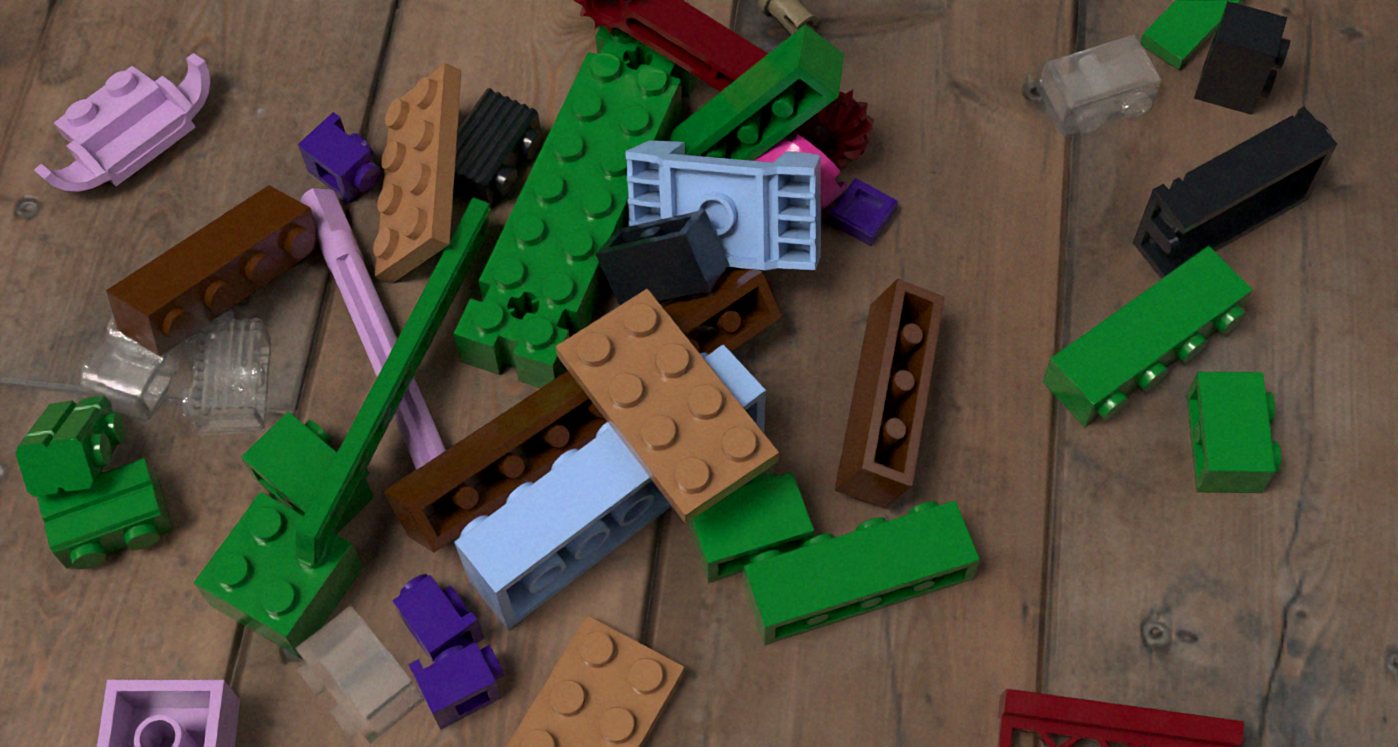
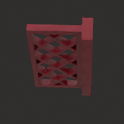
(1109, 723)

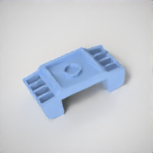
(759, 210)

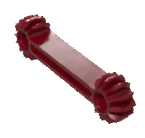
(720, 58)

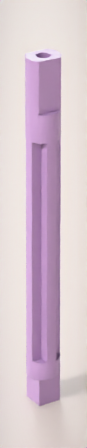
(370, 318)

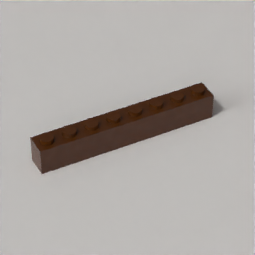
(530, 436)

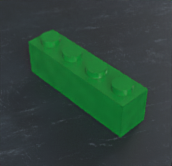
(766, 100)
(1147, 336)
(859, 570)

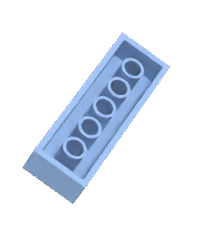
(575, 513)

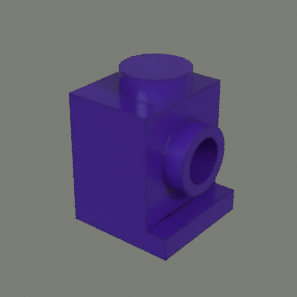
(339, 159)
(436, 616)
(459, 682)

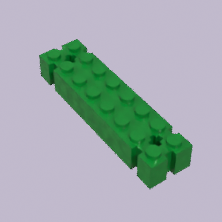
(544, 265)

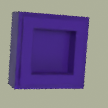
(863, 212)

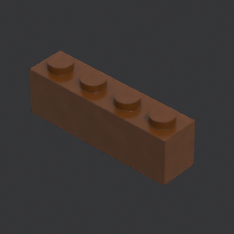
(212, 270)
(890, 394)

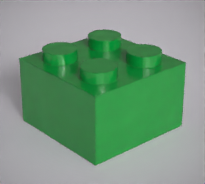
(266, 586)

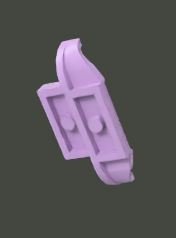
(127, 125)

